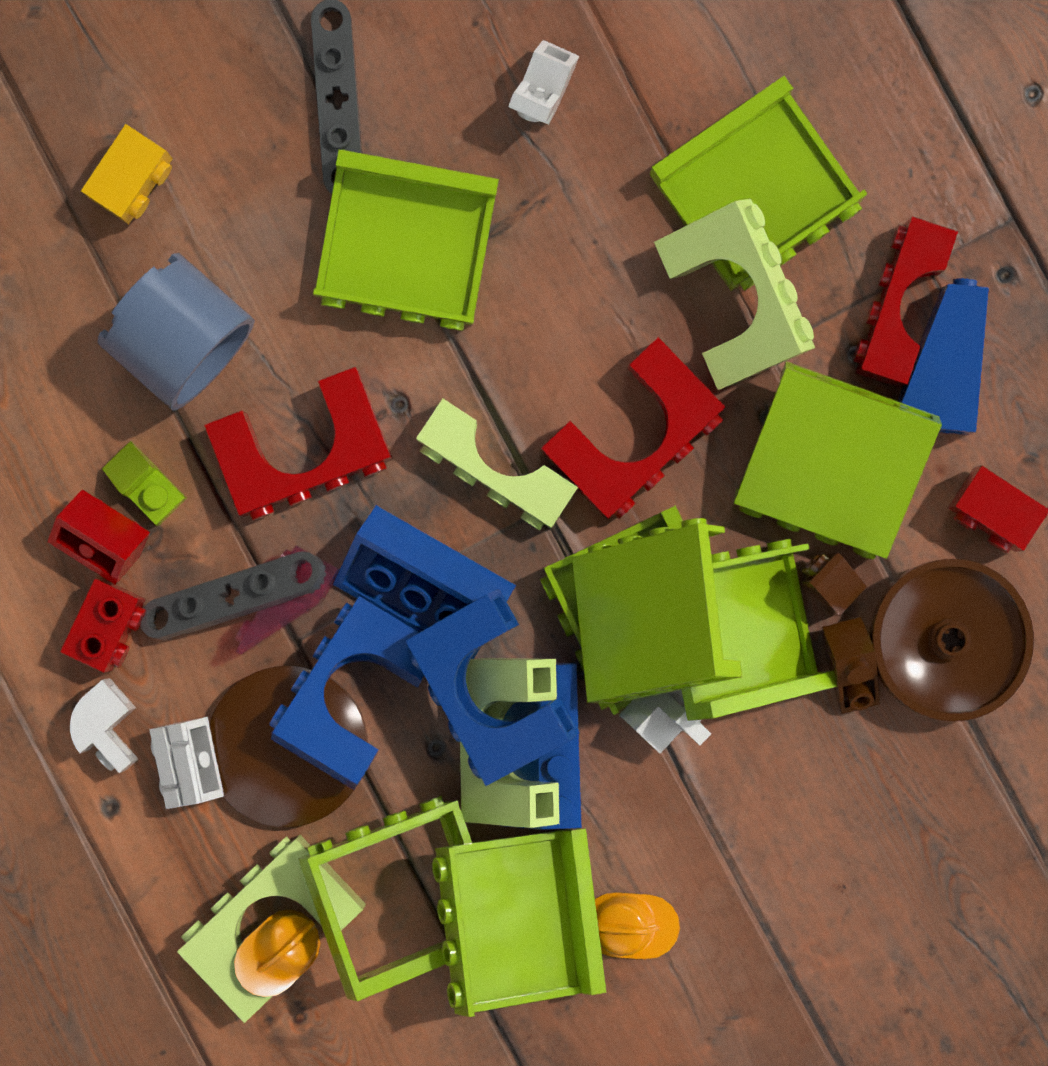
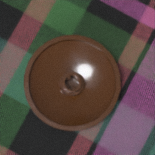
(952, 639)
(261, 775)

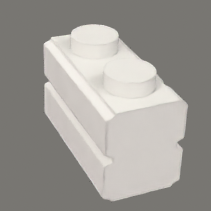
(186, 763)

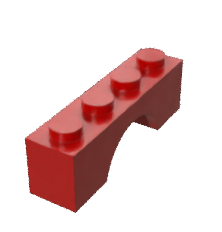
(888, 350)

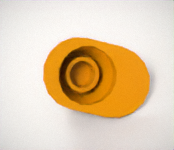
(636, 925)
(277, 953)

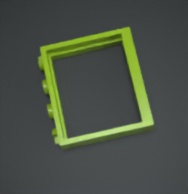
(405, 968)

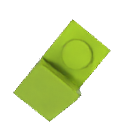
(143, 483)

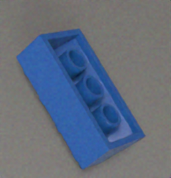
(412, 573)
(562, 763)

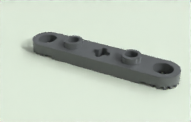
(335, 71)
(257, 587)

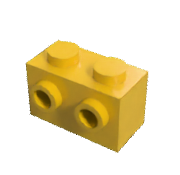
(128, 175)

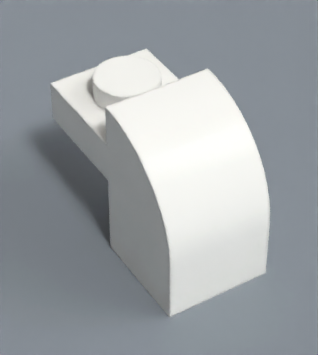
(544, 83)
(661, 719)
(94, 723)

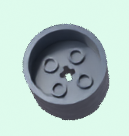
(176, 331)

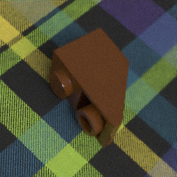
(832, 582)
(854, 663)

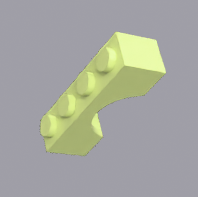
(452, 436)

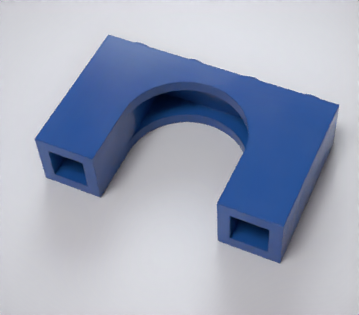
(306, 725)
(492, 744)

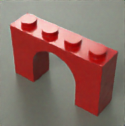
(687, 411)
(356, 449)

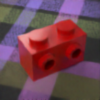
(998, 510)
(98, 536)
(104, 626)

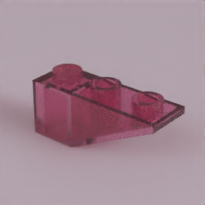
(276, 618)

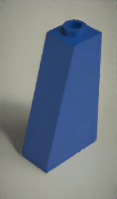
(950, 358)

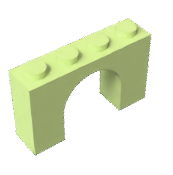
(778, 326)
(510, 801)
(213, 946)

